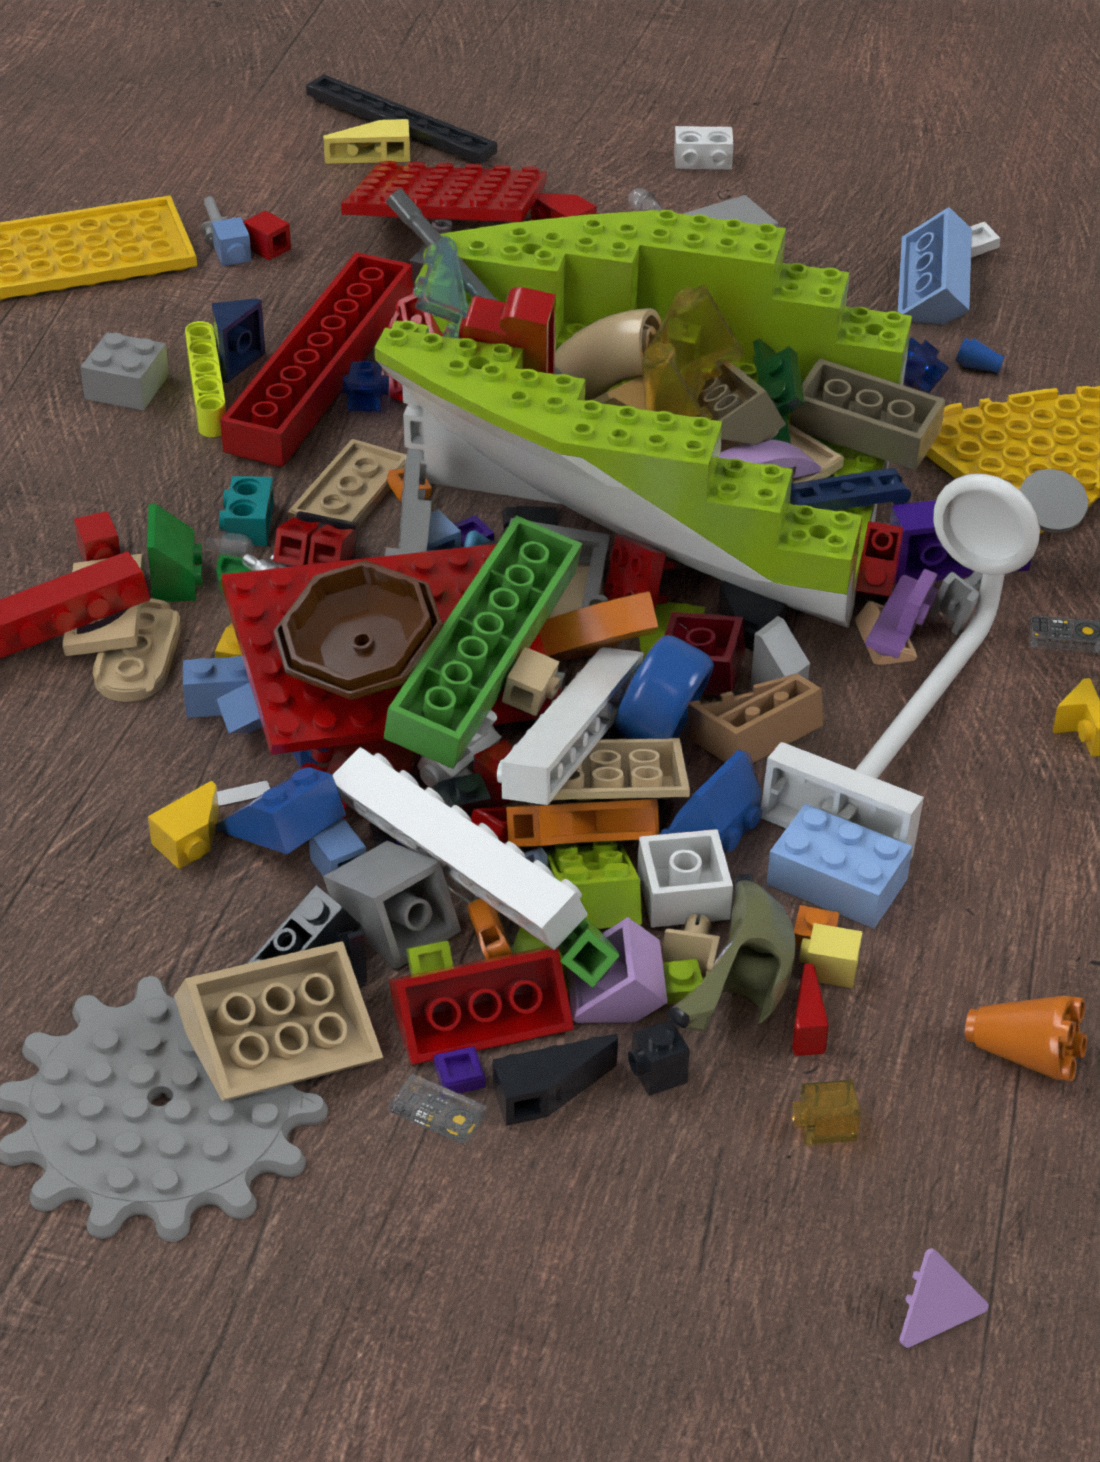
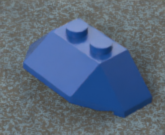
(724, 802)

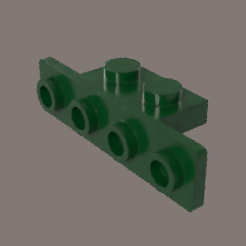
(781, 379)

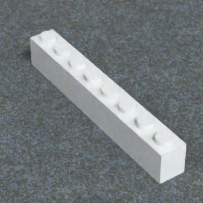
(568, 728)
(466, 851)

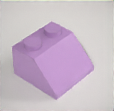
(629, 987)

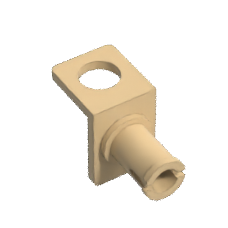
(692, 943)

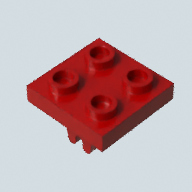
(636, 570)

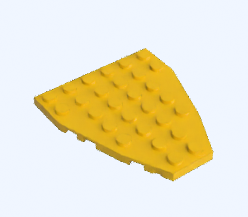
(1024, 436)

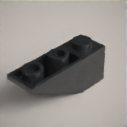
(308, 927)
(546, 1079)

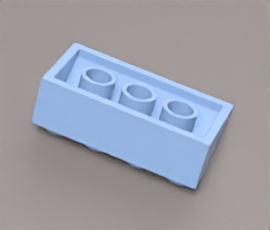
(936, 270)

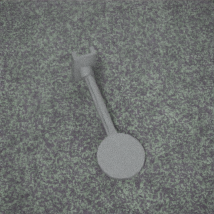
(1059, 506)

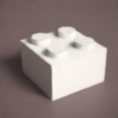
(684, 877)

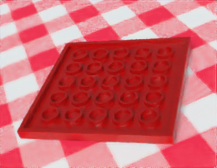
(449, 191)

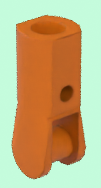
(488, 929)

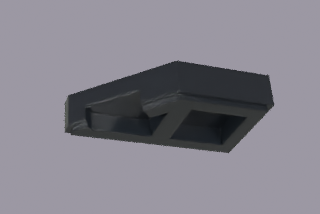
(355, 948)

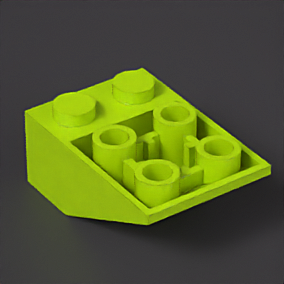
(604, 878)

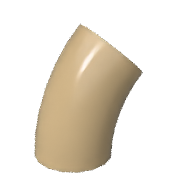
(608, 350)

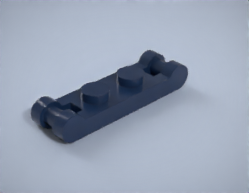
(851, 490)

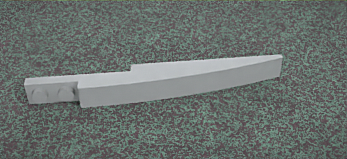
(414, 509)

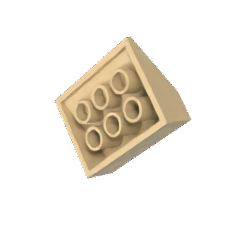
(628, 771)
(278, 1021)

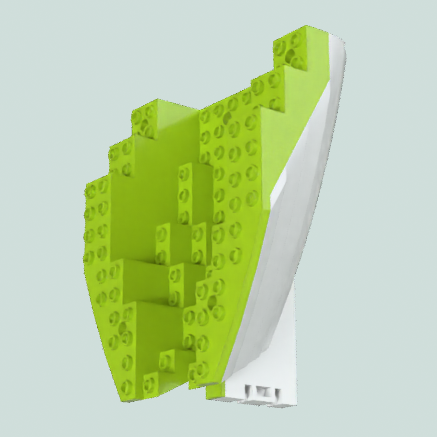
(636, 469)

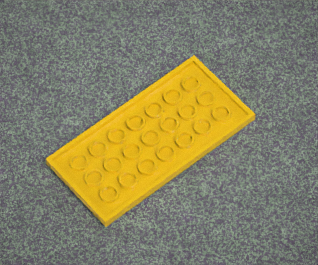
(92, 246)

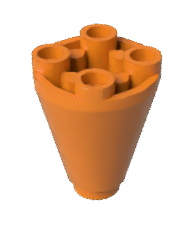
(1032, 1033)

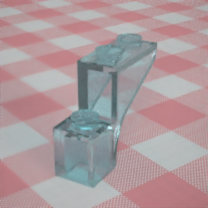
(442, 287)

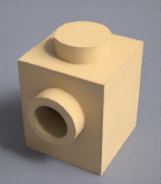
(531, 681)

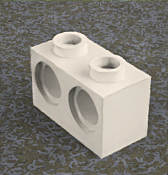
(703, 147)

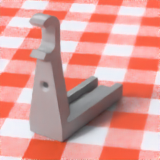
(592, 554)

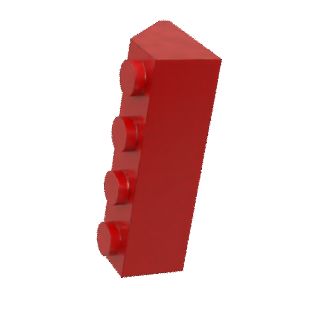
(481, 1003)

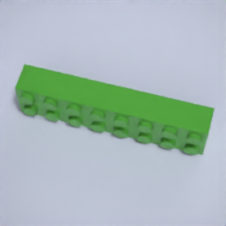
(481, 642)

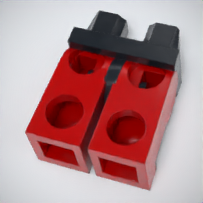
(314, 535)

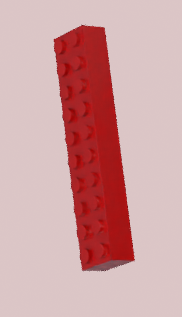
(310, 363)

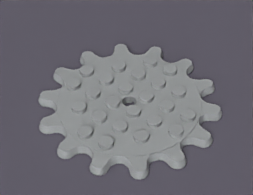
(130, 1158)

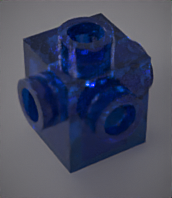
(923, 365)
(365, 386)

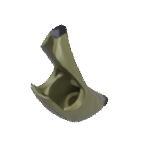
(752, 963)

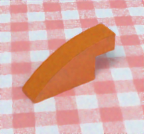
(597, 626)

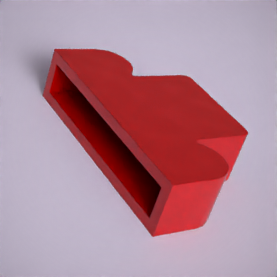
(521, 322)

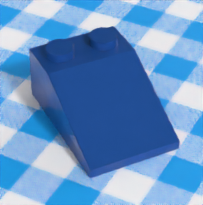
(288, 812)

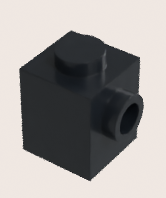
(659, 1057)

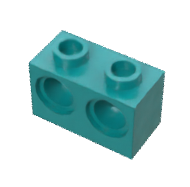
(248, 508)

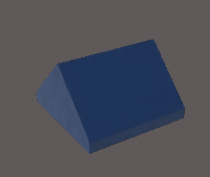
(238, 335)

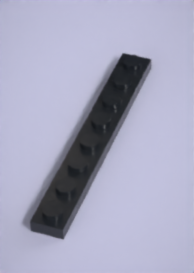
(421, 126)

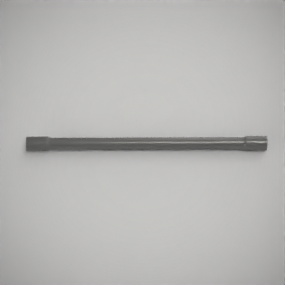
(413, 217)

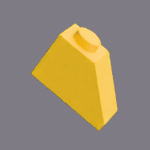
(186, 826)

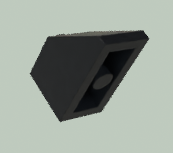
(753, 607)

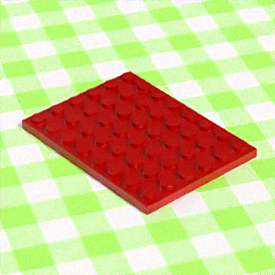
(308, 717)

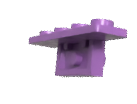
(902, 612)

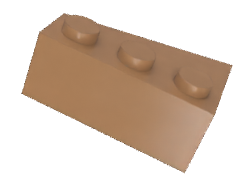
(758, 719)

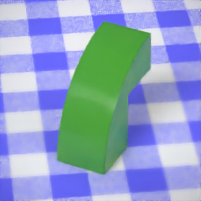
(588, 952)

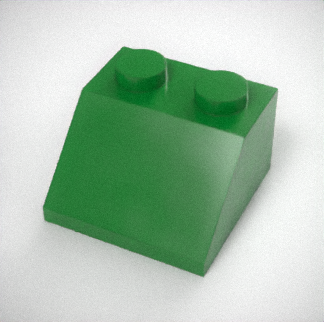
(172, 557)

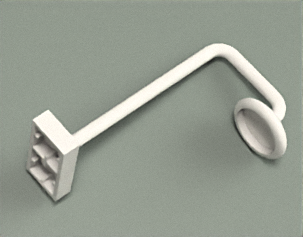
(984, 528)

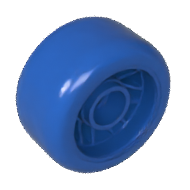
(662, 690)

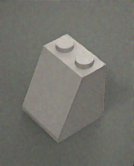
(396, 899)

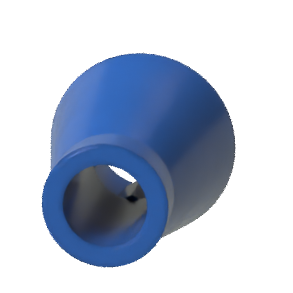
(978, 356)

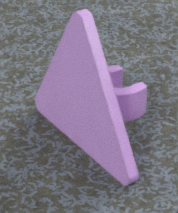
(938, 1301)

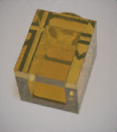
(827, 1112)

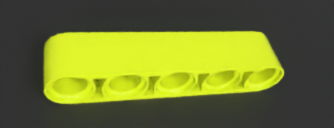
(205, 377)

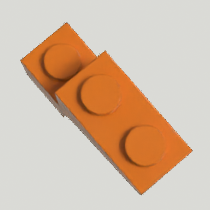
(582, 822)

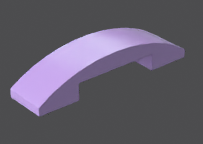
(775, 453)

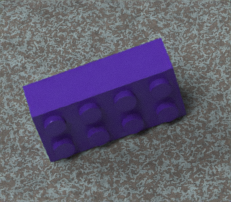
(921, 545)

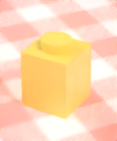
(833, 954)

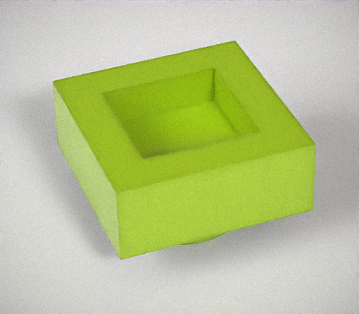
(429, 957)
(681, 978)

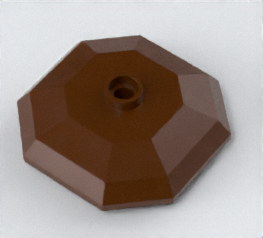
(358, 630)

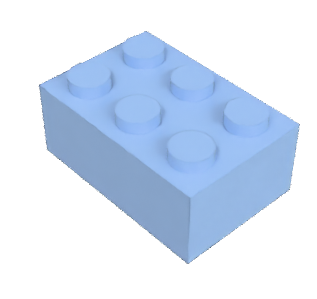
(839, 865)

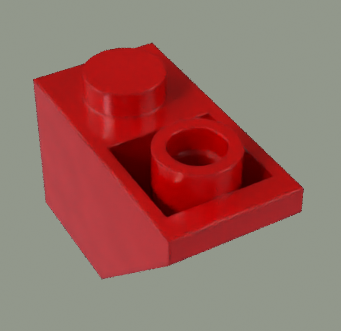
(560, 205)
(879, 561)

